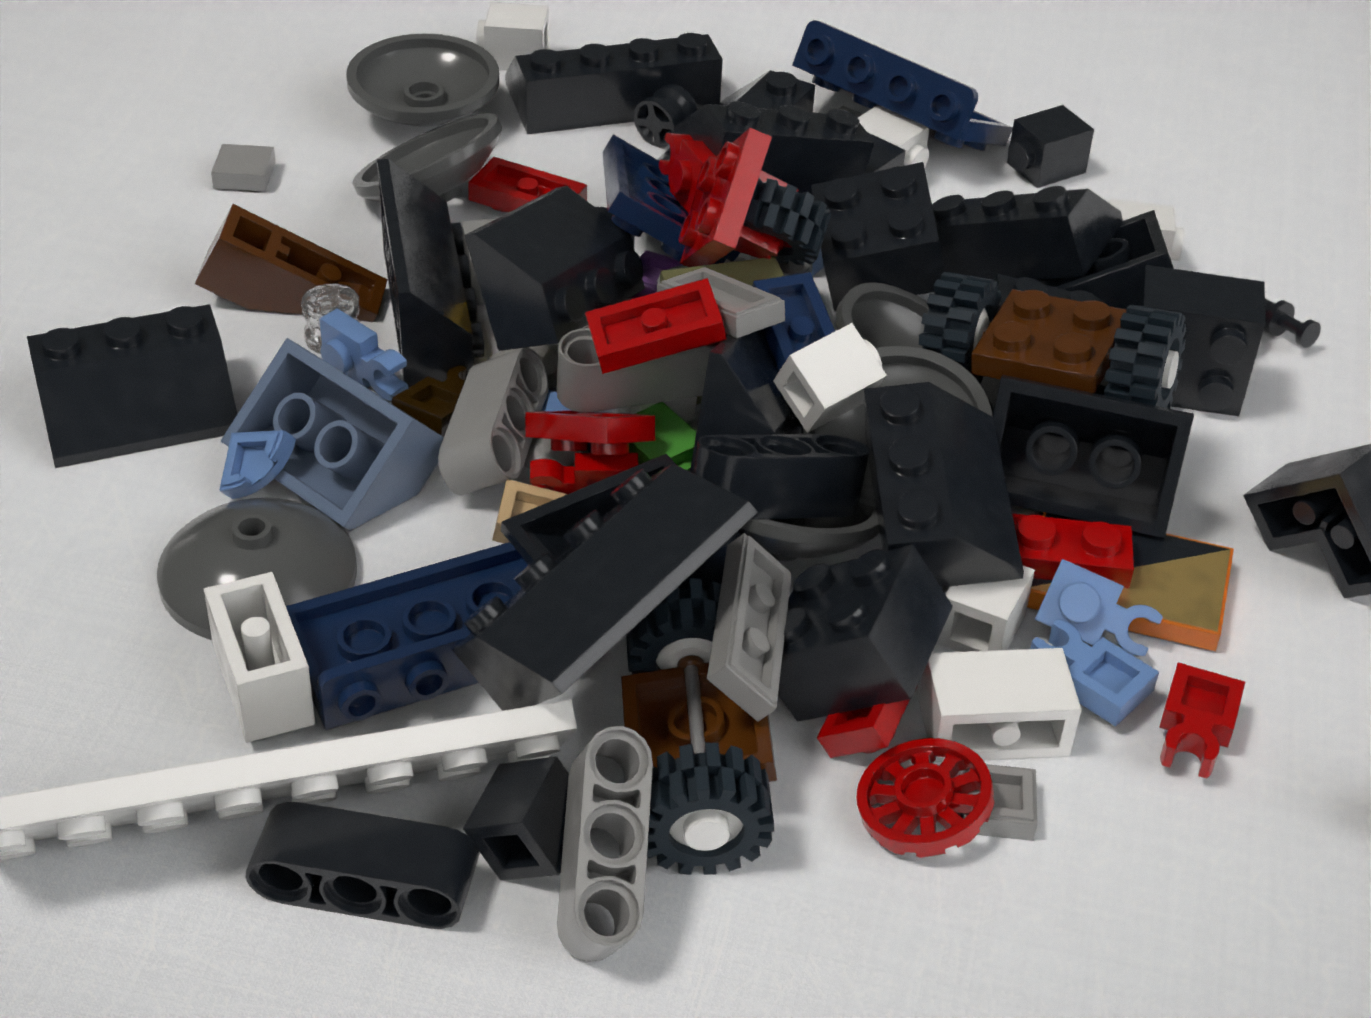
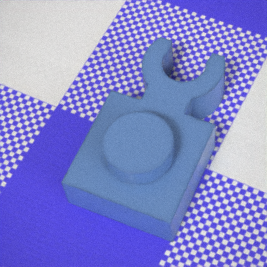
(356, 353)
(1091, 607)
(1103, 675)

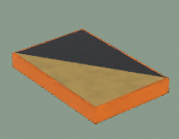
(1177, 578)

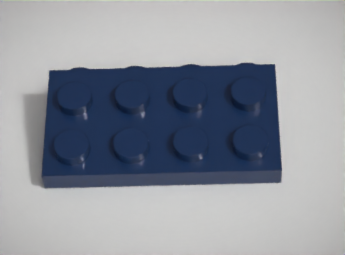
(897, 84)
(642, 197)
(396, 635)

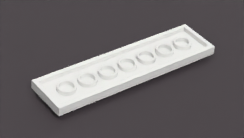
(307, 772)

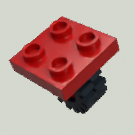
(751, 210)

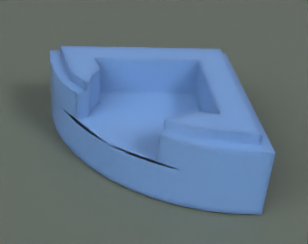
(254, 461)

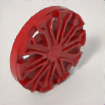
(924, 796)

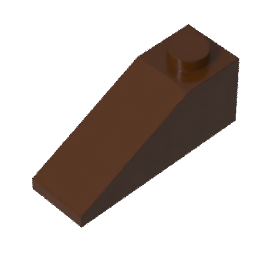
(273, 268)

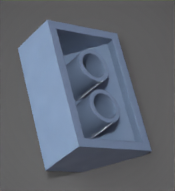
(351, 446)

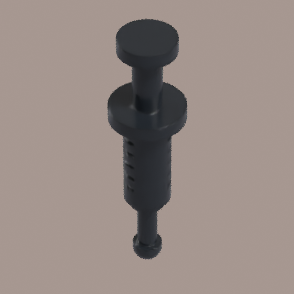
(1280, 318)

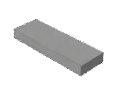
(750, 627)

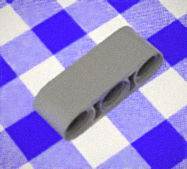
(586, 389)
(488, 423)
(625, 814)

